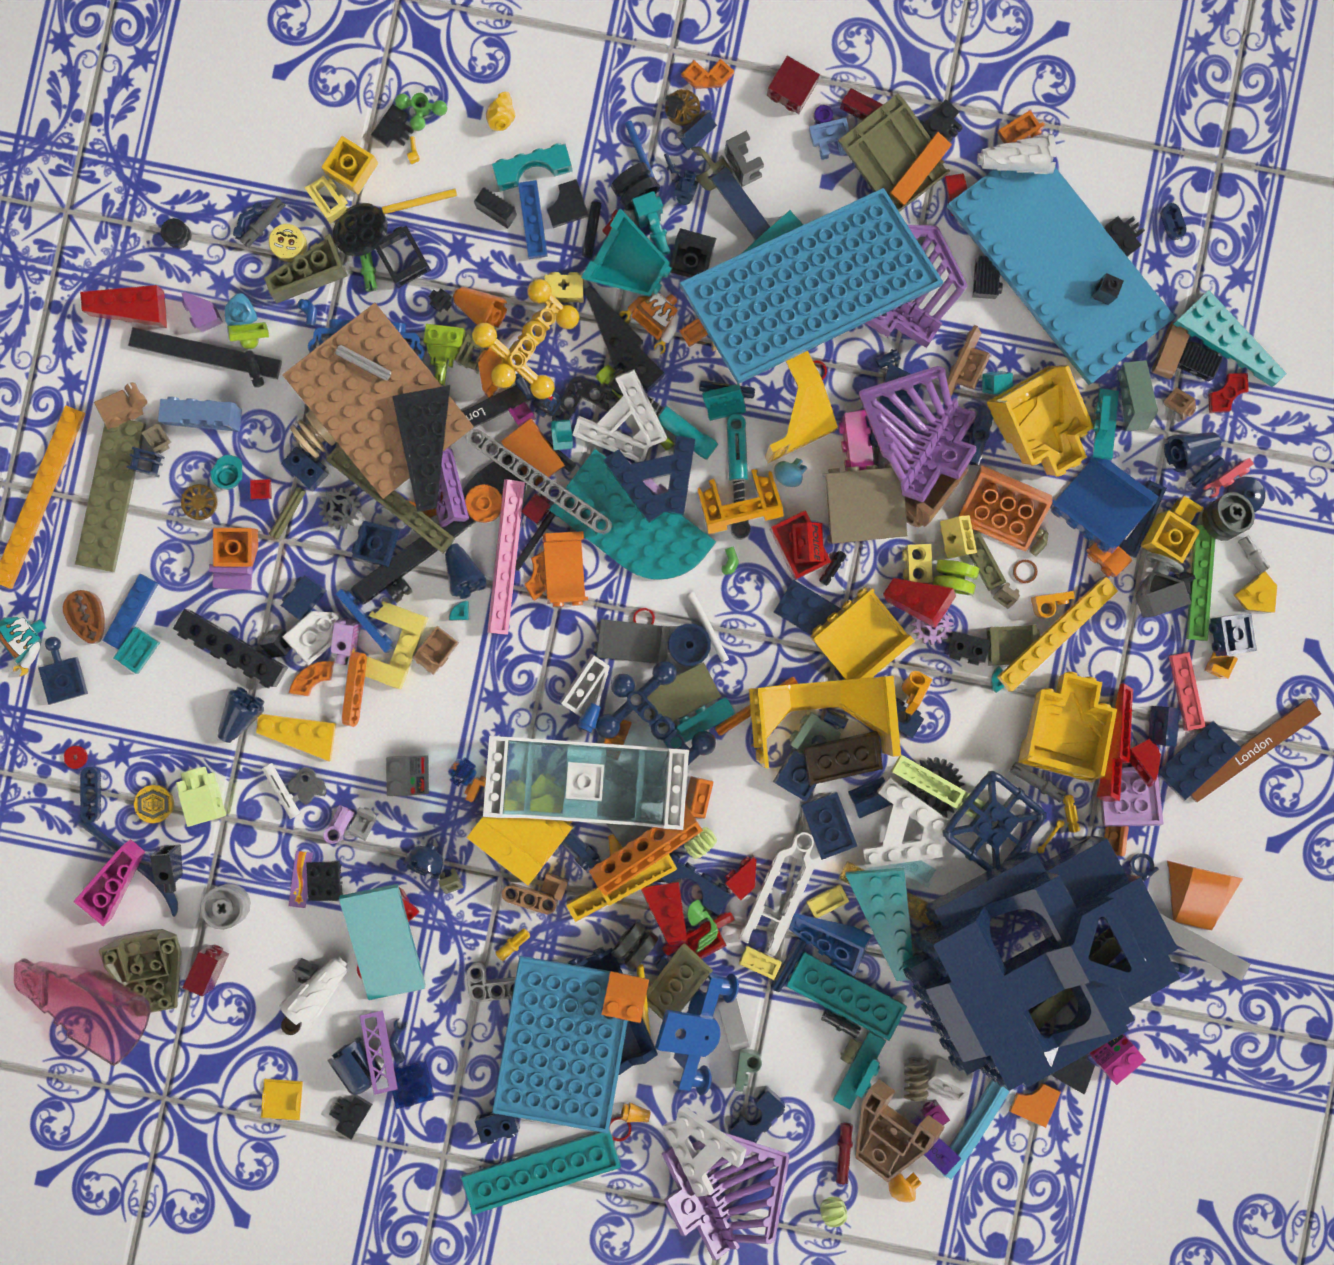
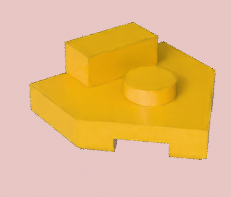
(1258, 594)

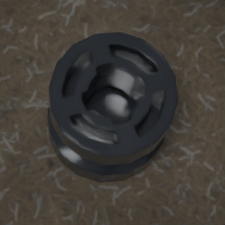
(397, 590)

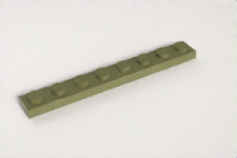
(394, 503)

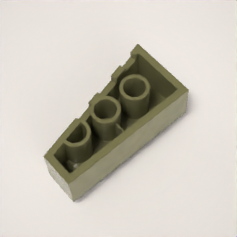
(307, 272)

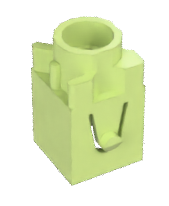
(200, 796)

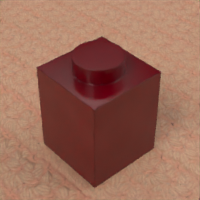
(537, 508)

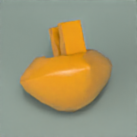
(904, 1189)

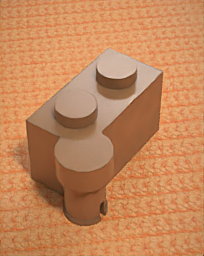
(120, 408)

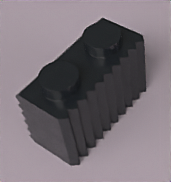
(495, 207)
(986, 279)
(1200, 361)

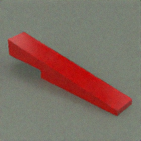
(1110, 785)

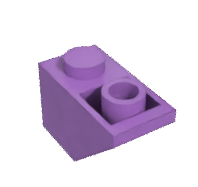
(203, 312)

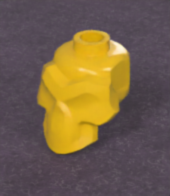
(500, 112)

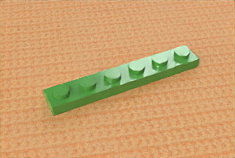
(1201, 586)

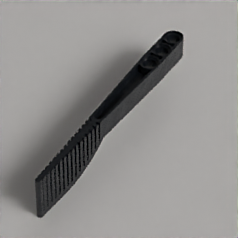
(420, 549)

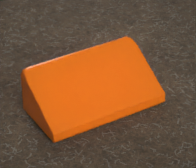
(698, 796)
(1117, 838)

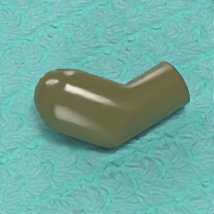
(1041, 543)

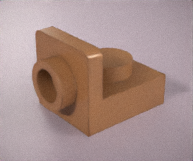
(1181, 403)

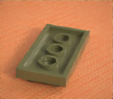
(677, 982)

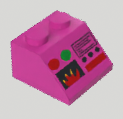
(1118, 1058)

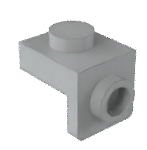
(362, 823)

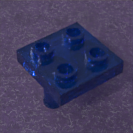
(412, 1084)

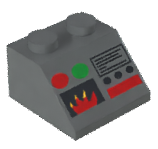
(407, 775)

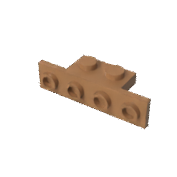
(969, 364)

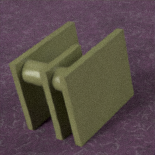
(465, 354)

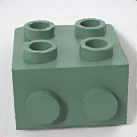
(810, 727)

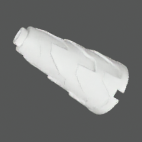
(1021, 156)
(312, 996)

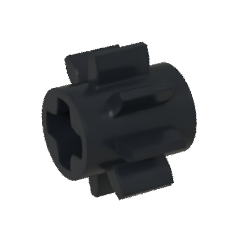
(440, 300)

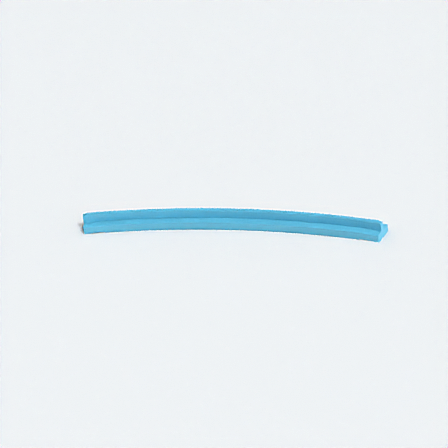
(977, 1123)

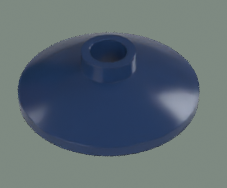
(1252, 485)

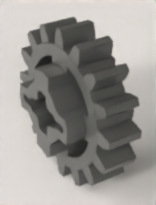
(333, 512)

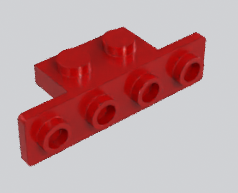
(693, 937)

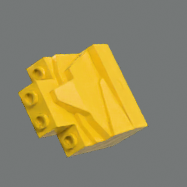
(1044, 419)
(1070, 729)
(520, 843)

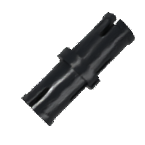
(841, 1023)

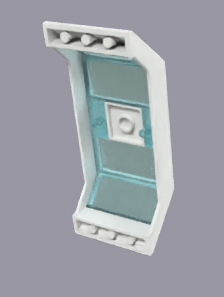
(585, 782)

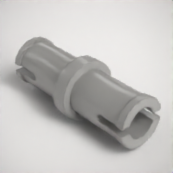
(1254, 554)

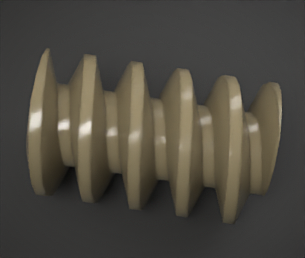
(917, 1080)

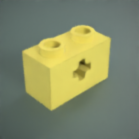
(574, 290)
(958, 537)

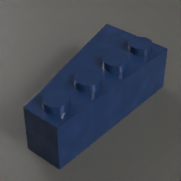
(891, 373)

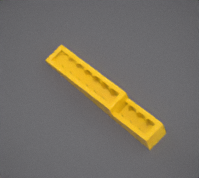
(595, 899)

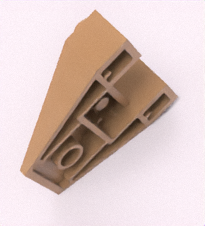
(887, 1139)

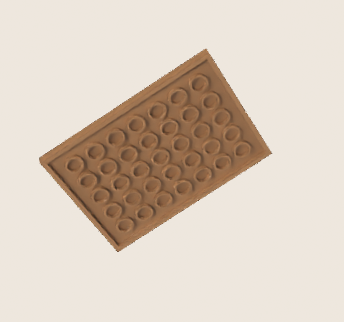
(360, 405)

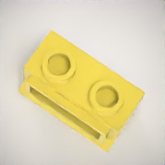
(337, 211)

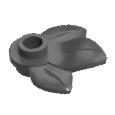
(307, 788)

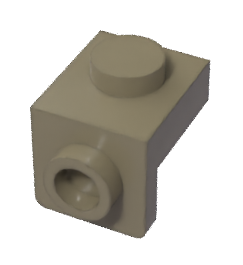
(157, 438)

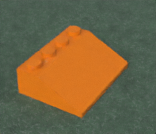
(1005, 508)

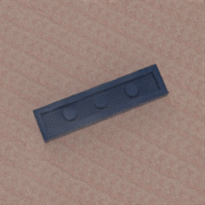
(740, 203)
(1133, 542)

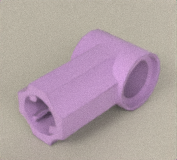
(339, 823)

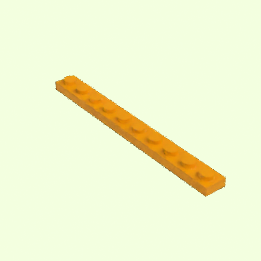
(39, 495)

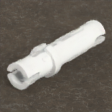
(281, 791)

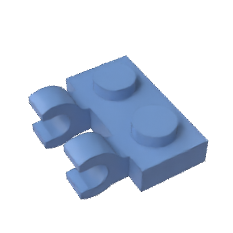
(827, 133)

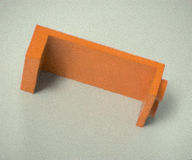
(564, 568)

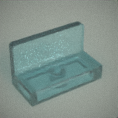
(918, 870)

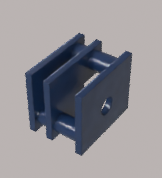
(155, 463)

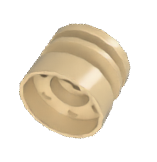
(312, 435)

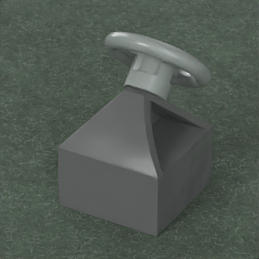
(1159, 591)

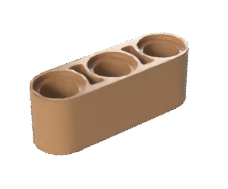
(1170, 351)
(519, 899)

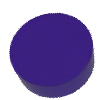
(823, 114)

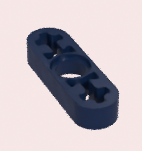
(83, 799)

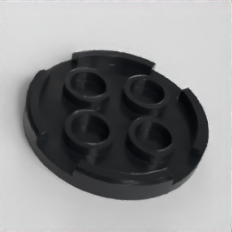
(360, 229)

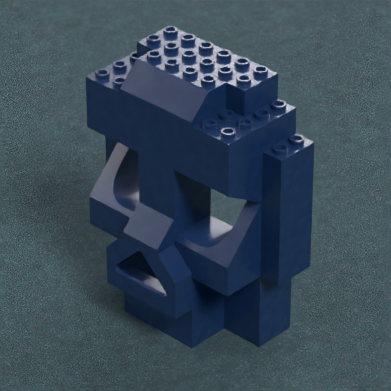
(985, 1002)

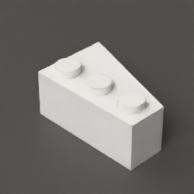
(587, 686)

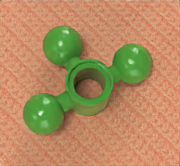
(417, 122)

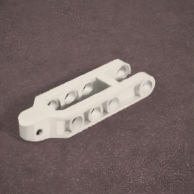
(800, 849)

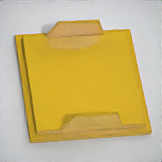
(281, 1099)

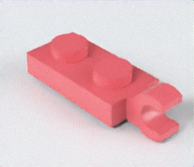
(1227, 478)

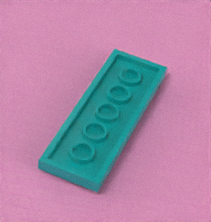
(846, 996)

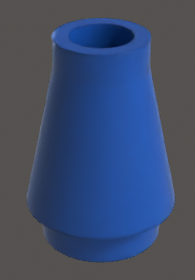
(589, 718)

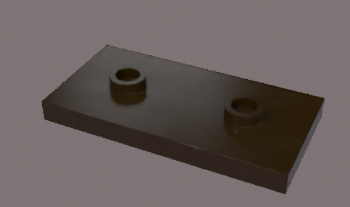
(843, 758)

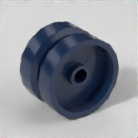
(700, 648)

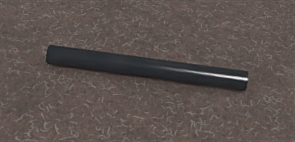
(534, 540)

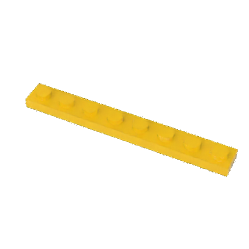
(1057, 634)

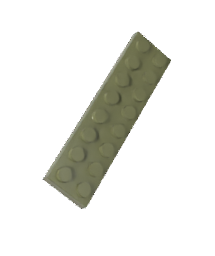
(109, 497)

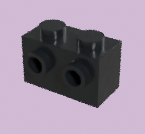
(967, 647)

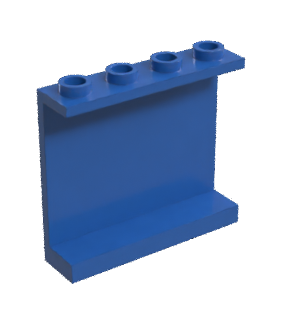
(1104, 503)

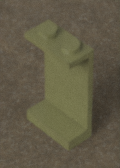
(685, 694)

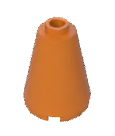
(480, 306)

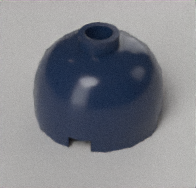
(424, 861)

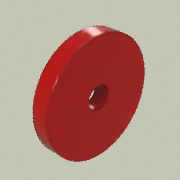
(81, 760)

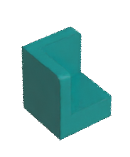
(996, 382)
(562, 434)

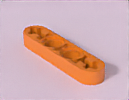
(354, 689)

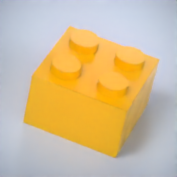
(349, 165)
(1170, 536)

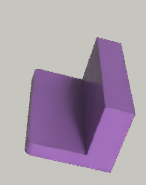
(232, 577)

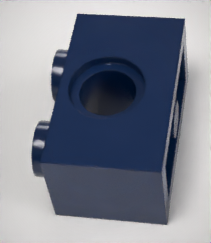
(911, 723)

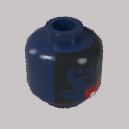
(547, 406)

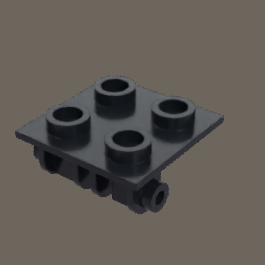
(324, 881)

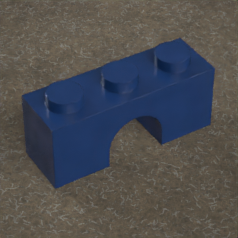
(771, 1107)

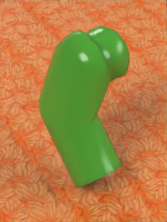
(732, 562)

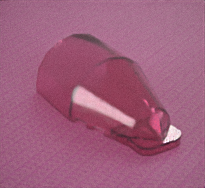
(87, 1004)

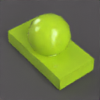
(248, 334)

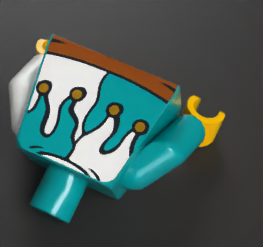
(21, 640)

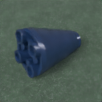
(462, 573)
(238, 714)

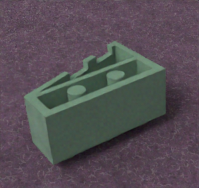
(1137, 395)

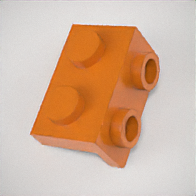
(1021, 128)

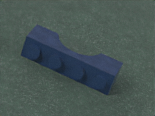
(714, 895)

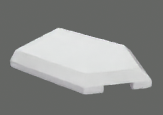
(312, 635)

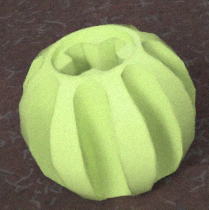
(833, 1212)

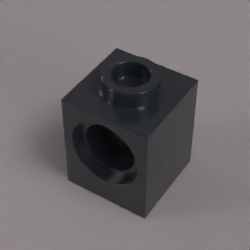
(1107, 289)

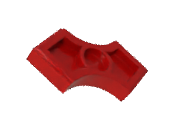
(1234, 385)

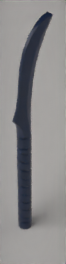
(144, 869)

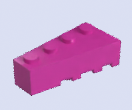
(108, 887)

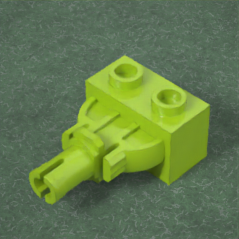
(443, 345)

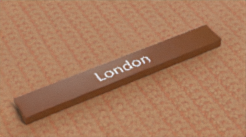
(1260, 745)

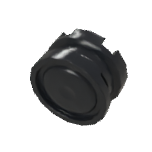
(175, 233)

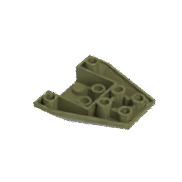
(147, 965)

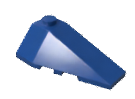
(838, 941)

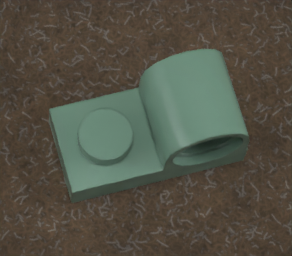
(743, 1067)

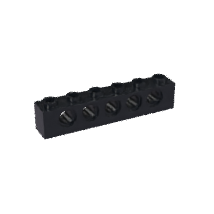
(185, 628)

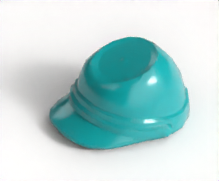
(227, 472)

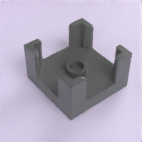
(745, 171)

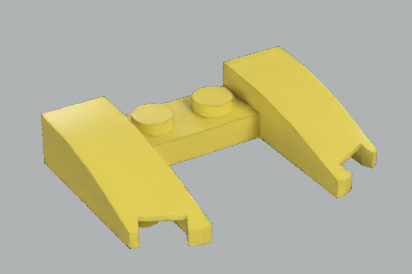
(412, 630)

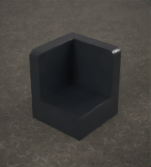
(274, 643)

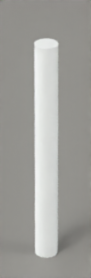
(707, 626)

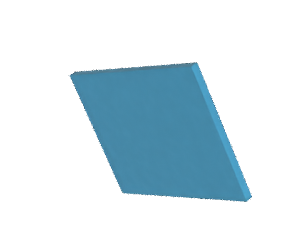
(559, 1047)

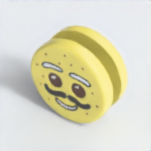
(287, 242)

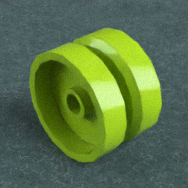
(956, 576)

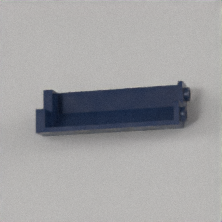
(638, 1045)

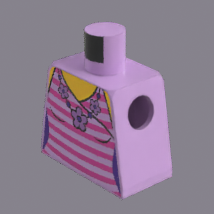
(346, 632)

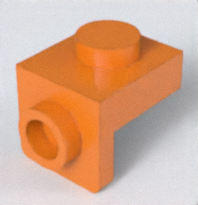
(473, 789)

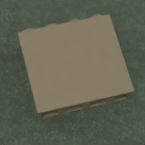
(865, 504)

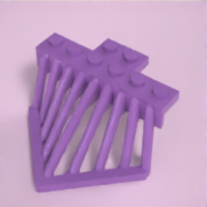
(909, 317)
(940, 446)
(707, 1211)

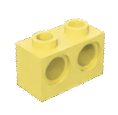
(924, 564)

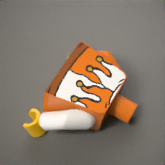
(655, 315)

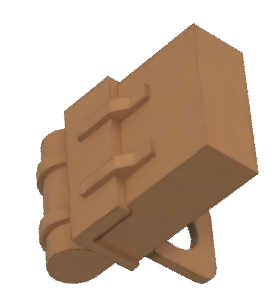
(435, 650)

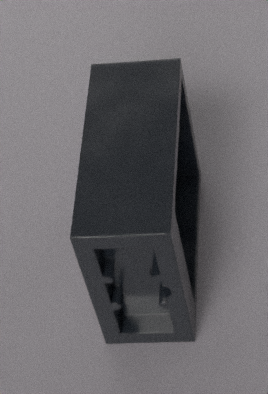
(411, 272)

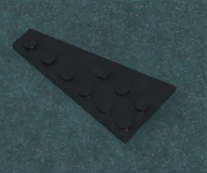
(422, 431)

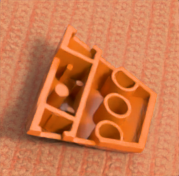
(1199, 894)

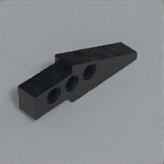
(614, 327)

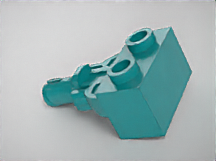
(648, 213)

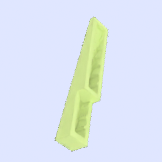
(933, 784)

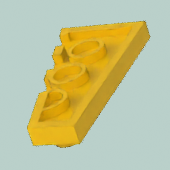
(303, 734)

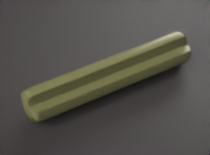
(287, 513)

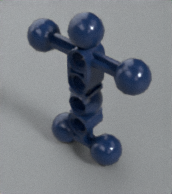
(624, 685)

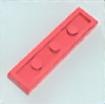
(1187, 691)

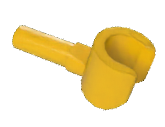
(413, 156)

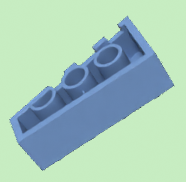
(200, 414)

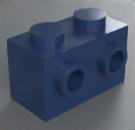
(304, 468)
(302, 597)
(495, 1126)

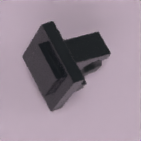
(674, 105)
(1187, 578)
(304, 970)

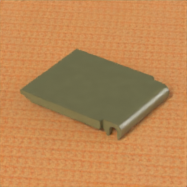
(888, 145)

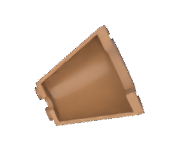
(922, 513)

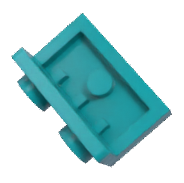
(724, 402)

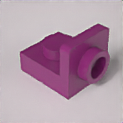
(934, 1110)

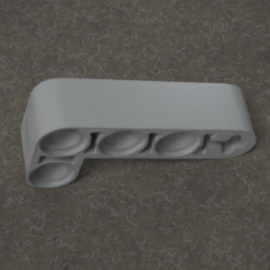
(487, 985)

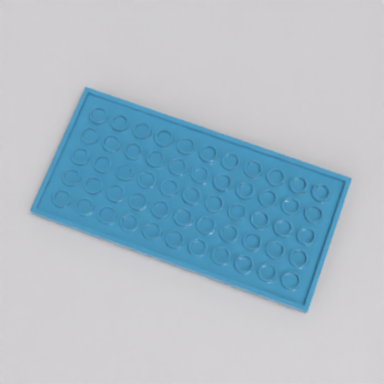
(1052, 258)
(810, 285)

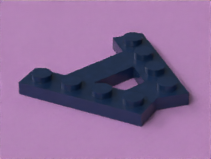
(632, 477)

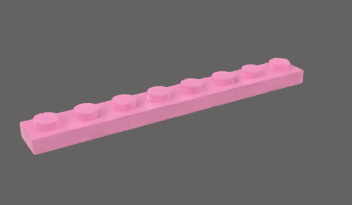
(506, 557)

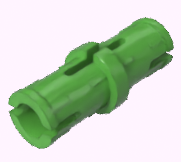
(368, 272)

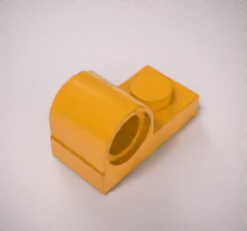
(1049, 600)
(915, 687)

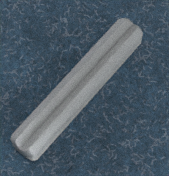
(363, 362)

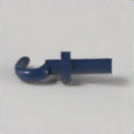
(671, 167)

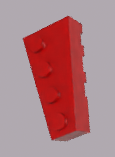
(128, 304)

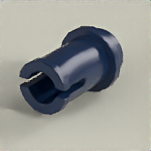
(891, 357)
(836, 719)

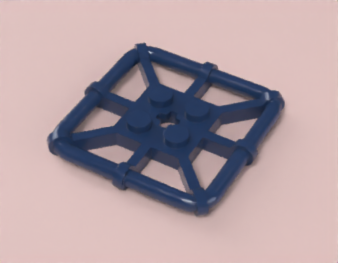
(990, 812)

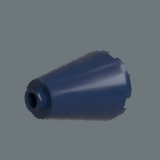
(1190, 449)

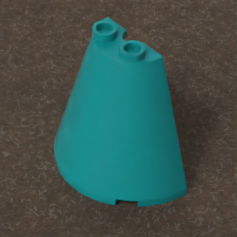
(628, 260)

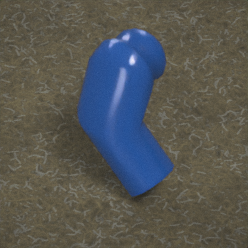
(310, 310)

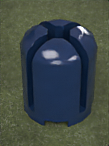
(352, 1067)

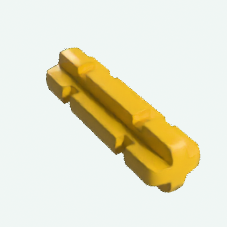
(1071, 813)

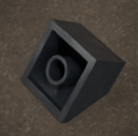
(691, 253)

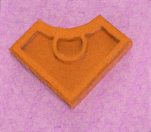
(1036, 1105)

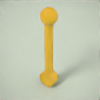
(1059, 824)

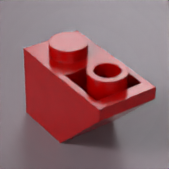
(743, 879)

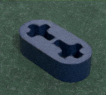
(1174, 221)

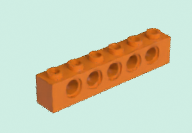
(640, 860)

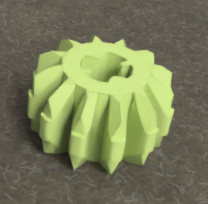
(700, 843)

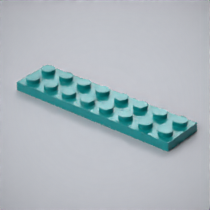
(540, 1171)

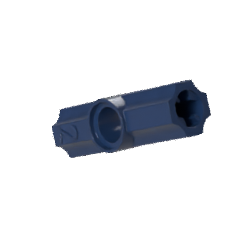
(981, 424)
(583, 853)

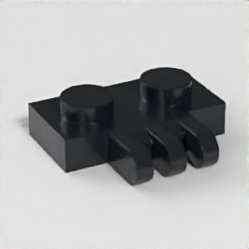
(943, 121)
(392, 127)
(1125, 234)
(350, 1114)

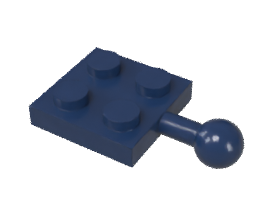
(63, 678)
(793, 773)

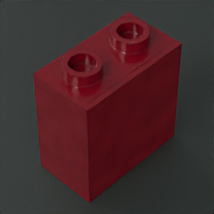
(792, 85)
(206, 970)

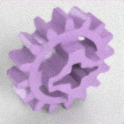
(932, 632)

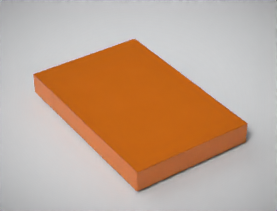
(533, 448)

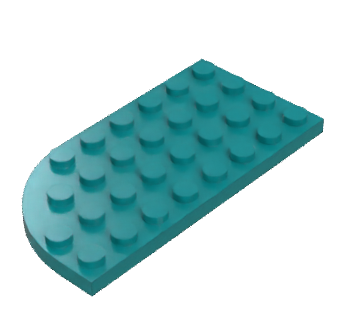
(650, 550)

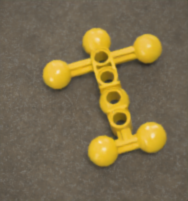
(504, 374)

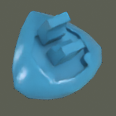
(239, 311)
(790, 473)

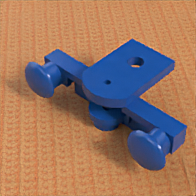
(698, 1034)

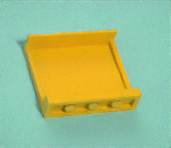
(861, 637)

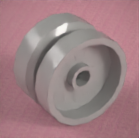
(236, 909)

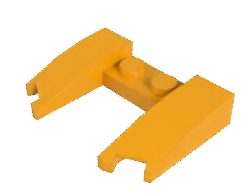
(766, 504)

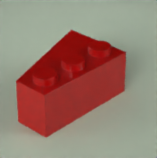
(920, 600)
(667, 910)

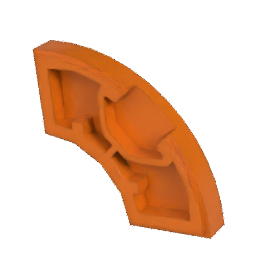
(537, 583)
(310, 676)

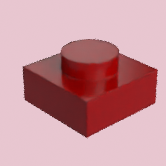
(260, 489)

